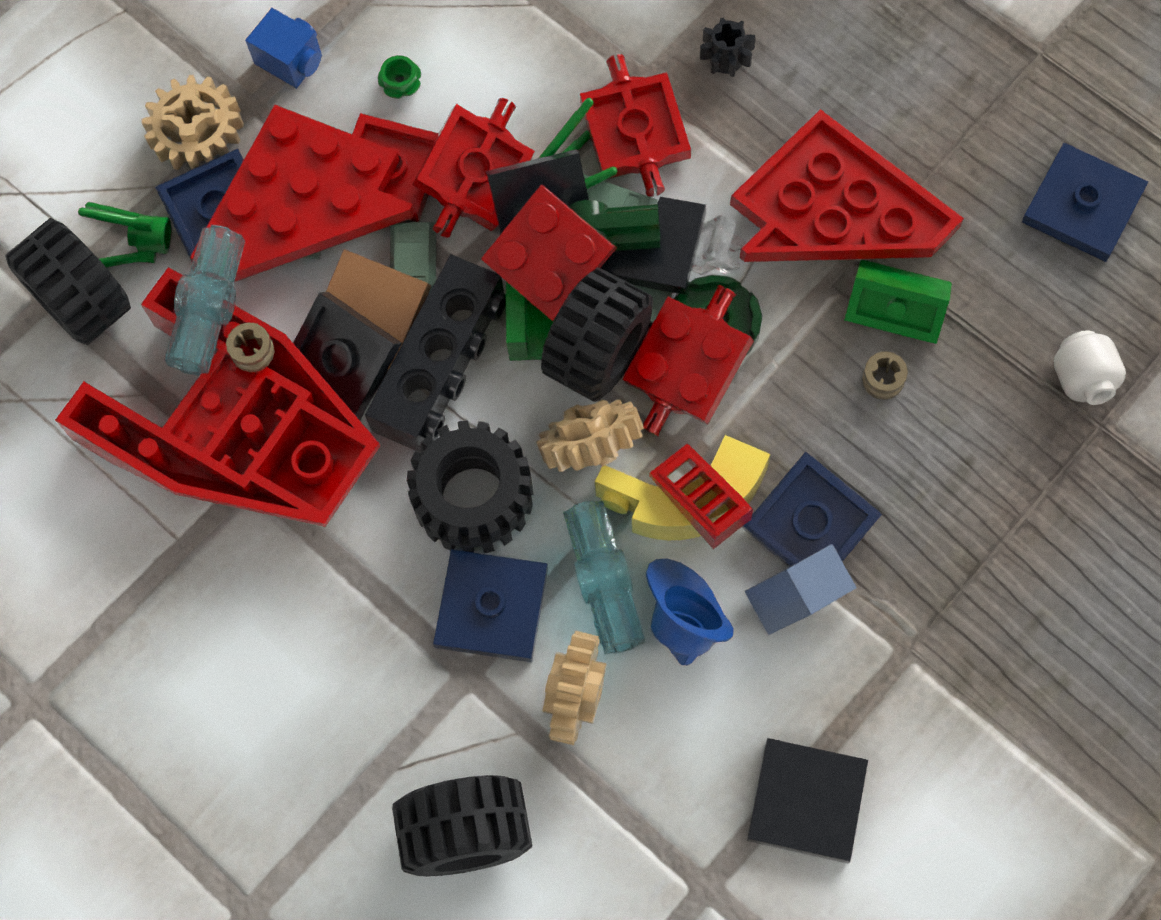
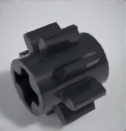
(727, 47)

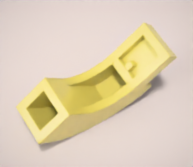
(656, 514)

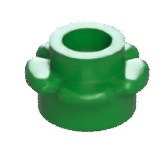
(397, 67)

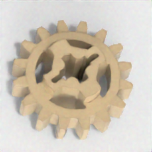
(189, 120)
(590, 435)
(574, 687)

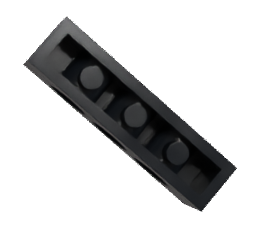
(457, 288)

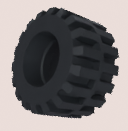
(68, 281)
(596, 334)
(462, 451)
(461, 825)

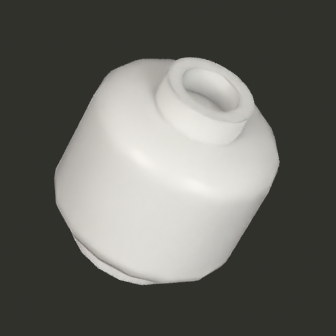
(1089, 367)

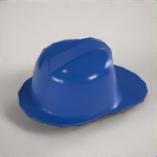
(685, 611)

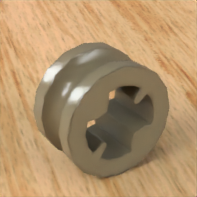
(239, 336)
(890, 361)

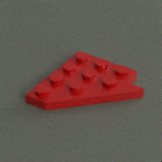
(306, 192)
(838, 201)

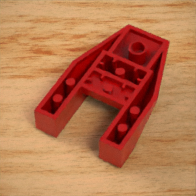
(238, 437)

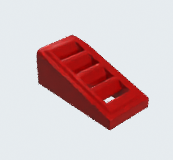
(713, 532)

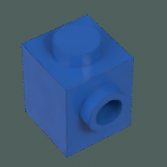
(285, 47)

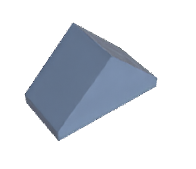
(800, 589)

